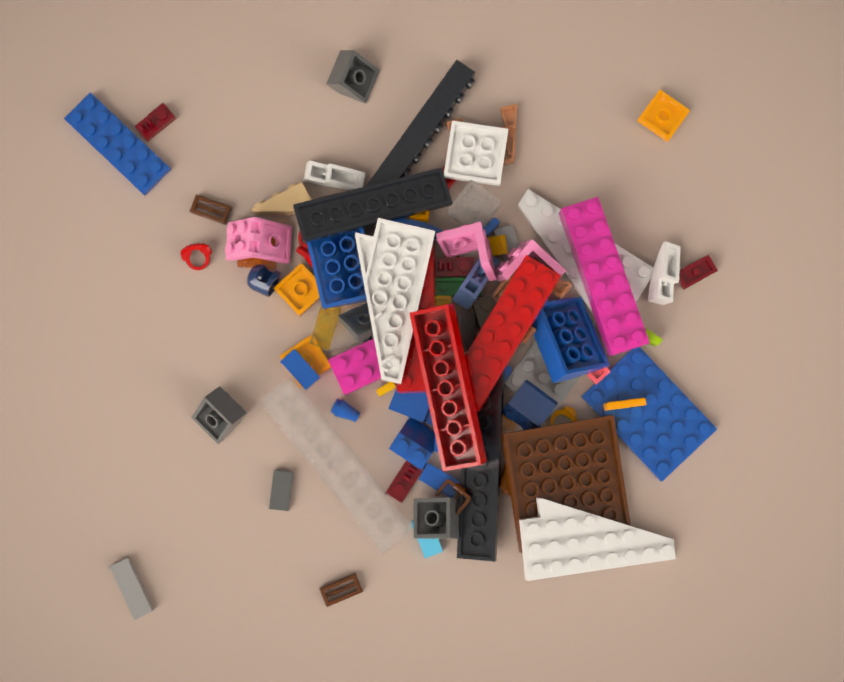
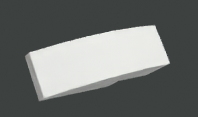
(333, 176)
(665, 274)

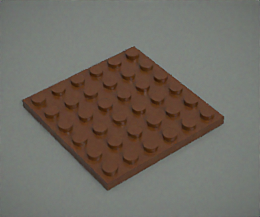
(567, 465)

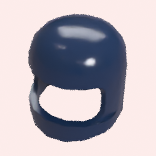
(263, 280)

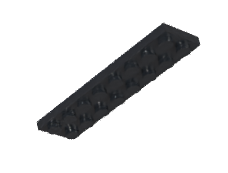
(364, 205)

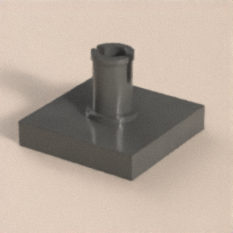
(358, 322)

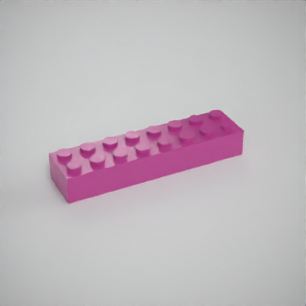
(603, 276)

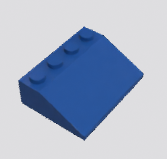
(338, 270)
(568, 340)

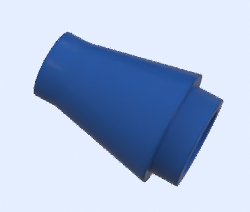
(344, 410)

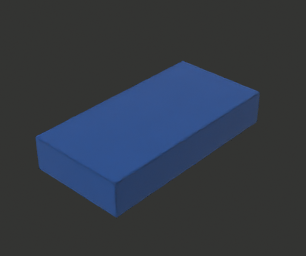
(300, 369)
(435, 478)

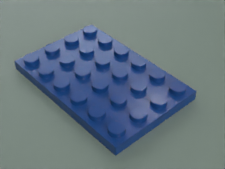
(658, 432)

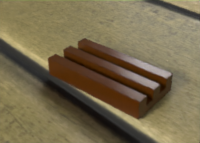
(225, 215)
(356, 583)

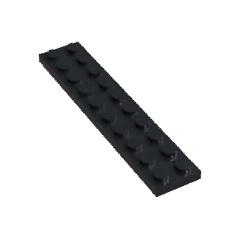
(480, 517)

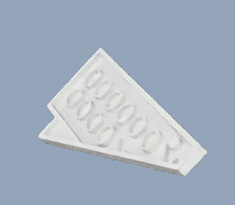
(548, 226)
(393, 280)
(579, 542)

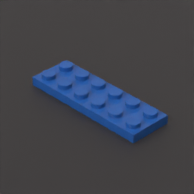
(117, 144)

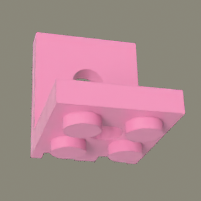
(253, 239)
(468, 239)
(516, 256)

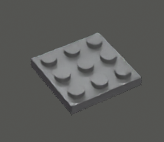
(534, 369)

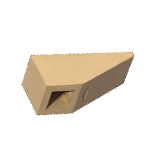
(282, 202)

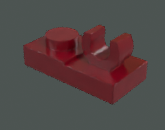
(155, 122)
(454, 266)
(403, 481)

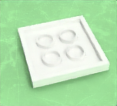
(475, 153)

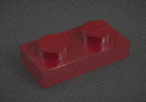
(696, 272)

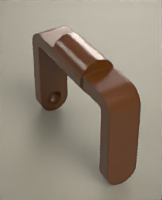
(459, 489)

